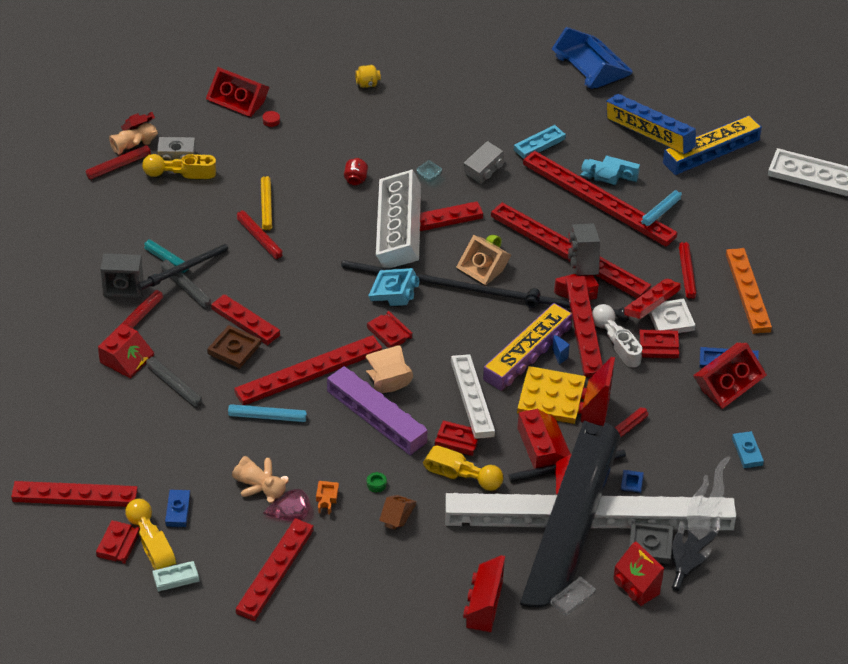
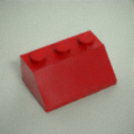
(237, 92)
(730, 374)
(541, 438)
(485, 594)

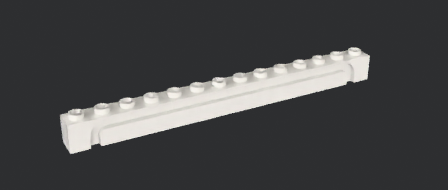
(612, 511)

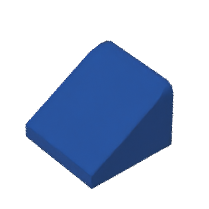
(560, 349)
(632, 481)

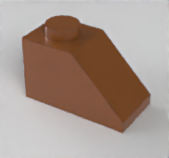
(396, 511)

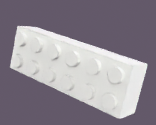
(398, 219)

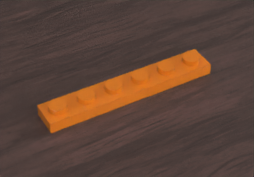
(748, 291)

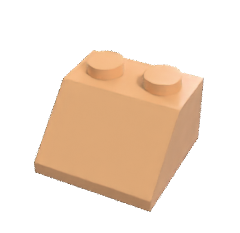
(483, 260)

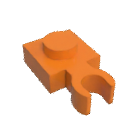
(326, 494)

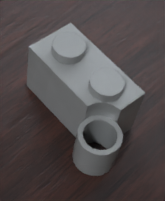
(484, 162)

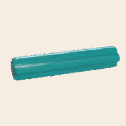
(162, 253)

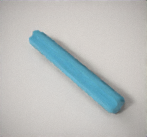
(661, 208)
(267, 413)

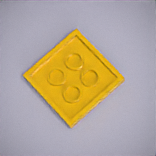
(552, 393)

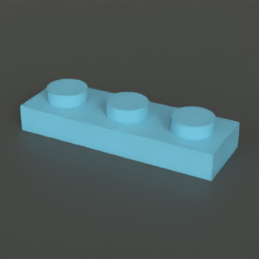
(540, 141)

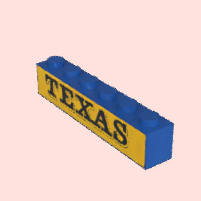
(651, 123)
(714, 144)

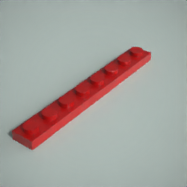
(306, 370)

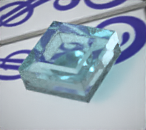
(429, 170)

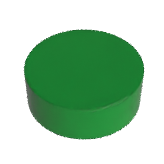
(376, 482)

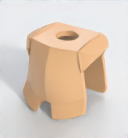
(389, 370)

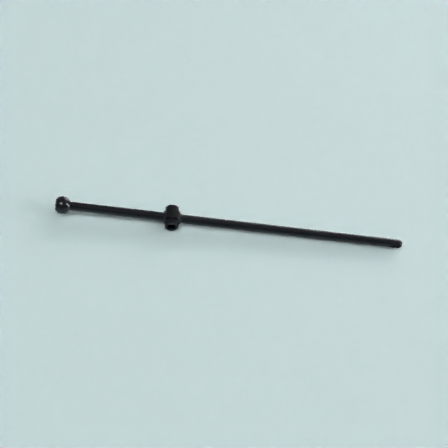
(531, 298)

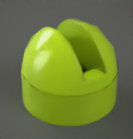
(494, 239)

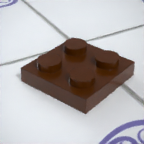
(234, 346)

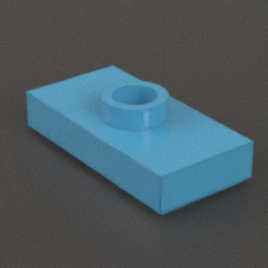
(747, 449)

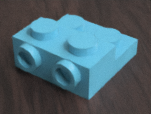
(394, 286)

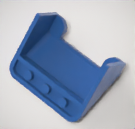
(590, 58)

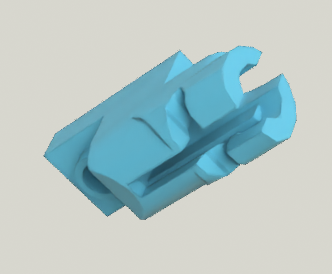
(610, 170)

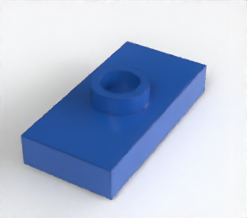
(177, 508)

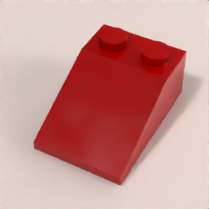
(597, 395)

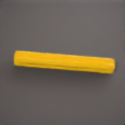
(266, 203)

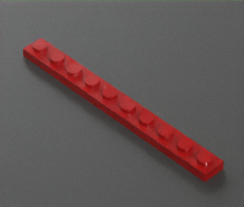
(598, 198)
(559, 244)

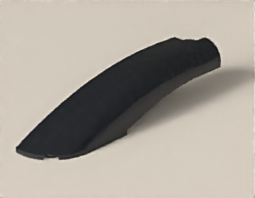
(572, 514)

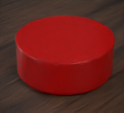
(271, 118)

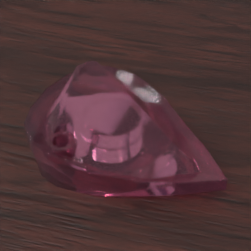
(290, 506)

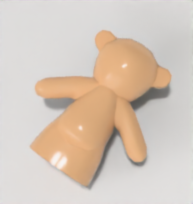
(129, 138)
(260, 480)

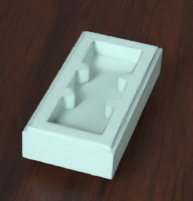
(175, 576)

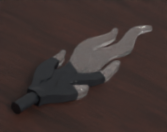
(687, 555)

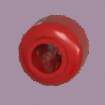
(355, 171)

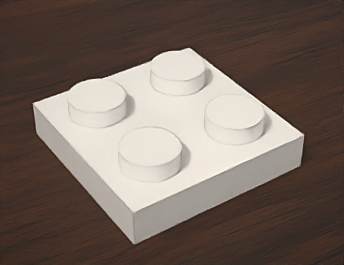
(672, 316)

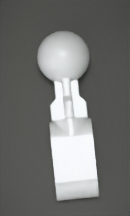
(624, 342)

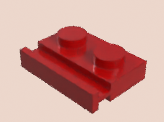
(136, 120)
(389, 330)
(659, 343)
(456, 438)
(118, 541)

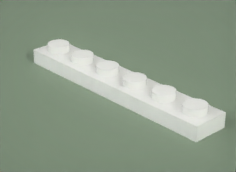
(472, 396)

